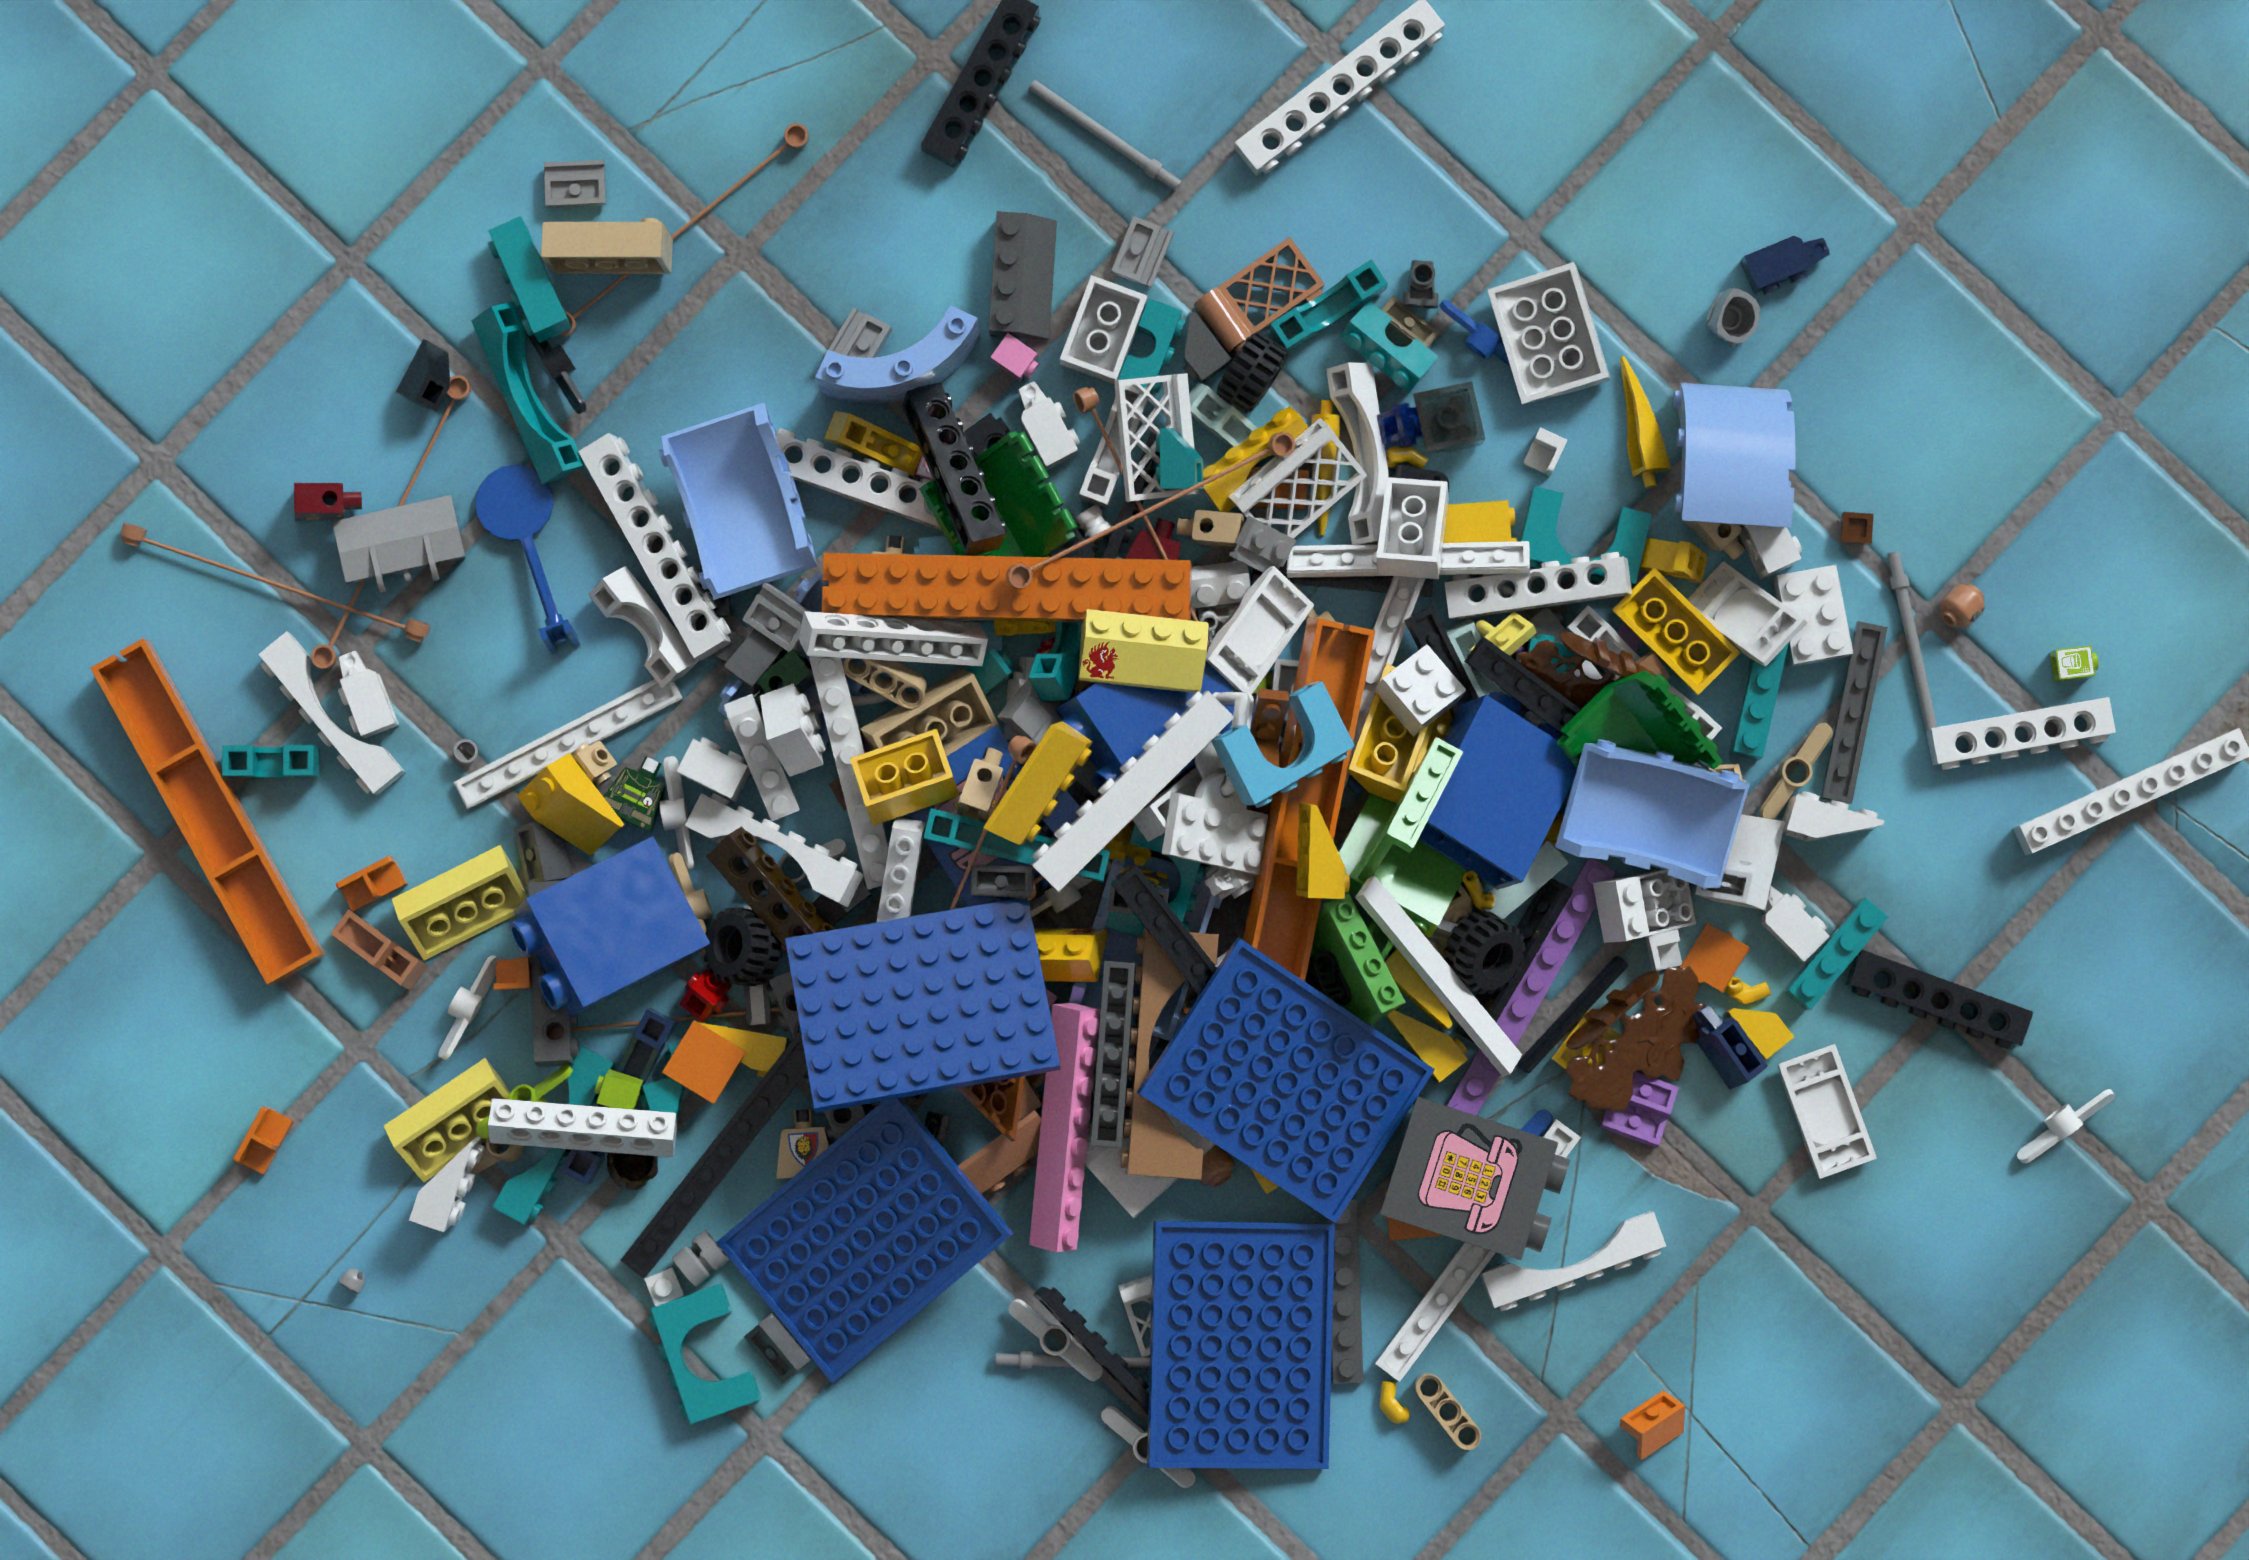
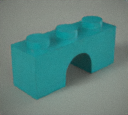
(1161, 324)
(1402, 364)
(271, 762)

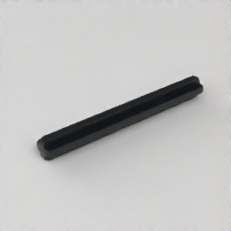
(1572, 1014)

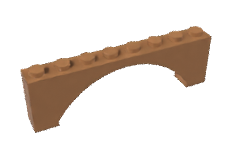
(1153, 1142)

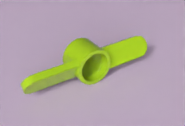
(525, 1092)

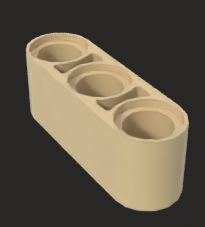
(892, 688)
(1458, 1421)

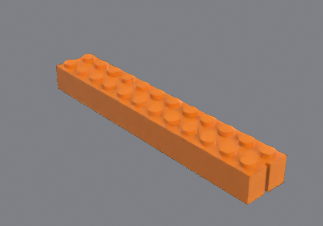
(978, 590)
(208, 812)
(1277, 918)

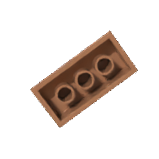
(1003, 1156)

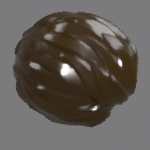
(631, 1170)

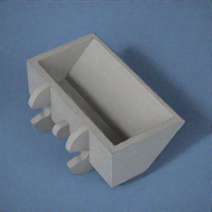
(398, 541)
(1032, 717)

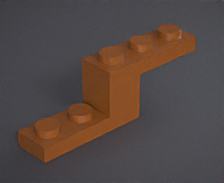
(1266, 728)

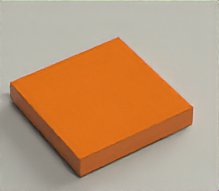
(704, 1062)

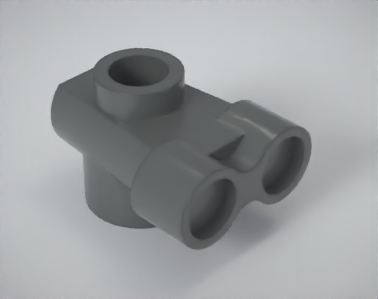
(1421, 293)

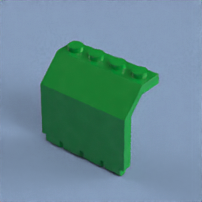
(1021, 498)
(1641, 717)

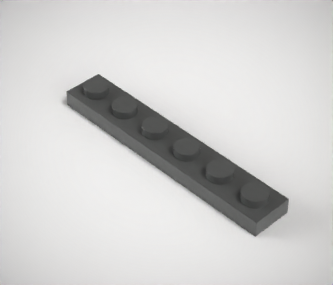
(1854, 712)
(1346, 1322)

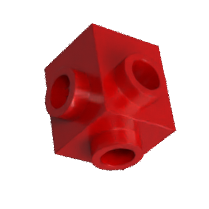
(707, 990)

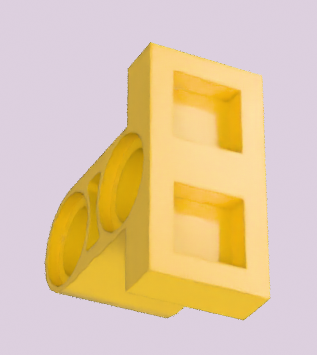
(1674, 559)

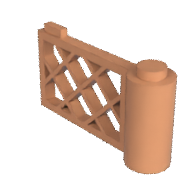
(1228, 319)

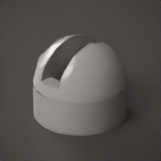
(469, 747)
(353, 1280)

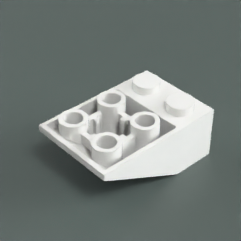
(1218, 593)
(1813, 820)
(1749, 864)
(1642, 905)
(440, 1200)

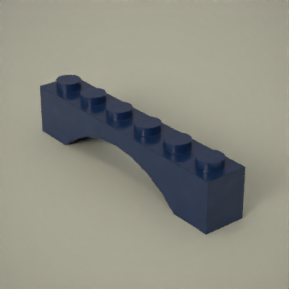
(637, 1062)

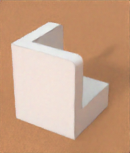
(1545, 451)
(1664, 950)

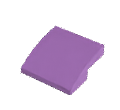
(1645, 1113)

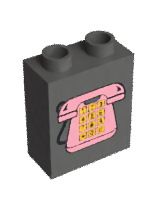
(1474, 1179)

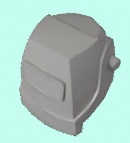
(1733, 316)

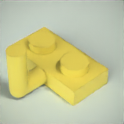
(1509, 634)

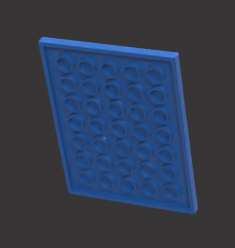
(922, 1004)
(1286, 1080)
(864, 1237)
(1240, 1345)

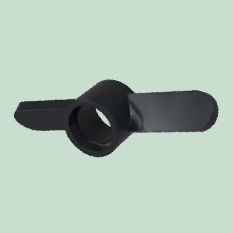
(559, 367)

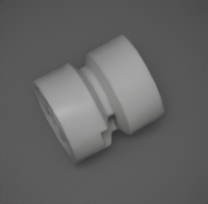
(700, 1258)

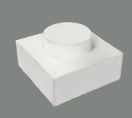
(664, 1286)

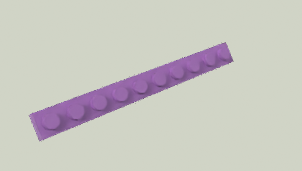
(1534, 985)

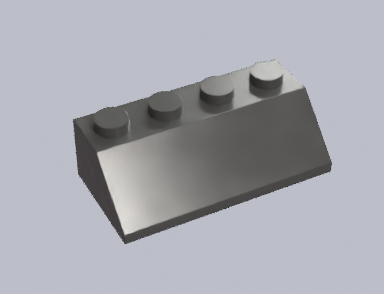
(1022, 276)

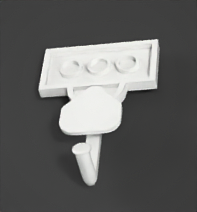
(1214, 822)

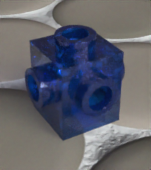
(1400, 426)

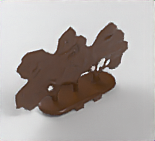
(1583, 688)
(1648, 1040)

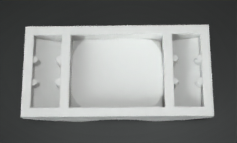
(1746, 614)
(1258, 630)
(1826, 1111)

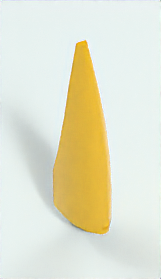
(1644, 439)
(1327, 452)

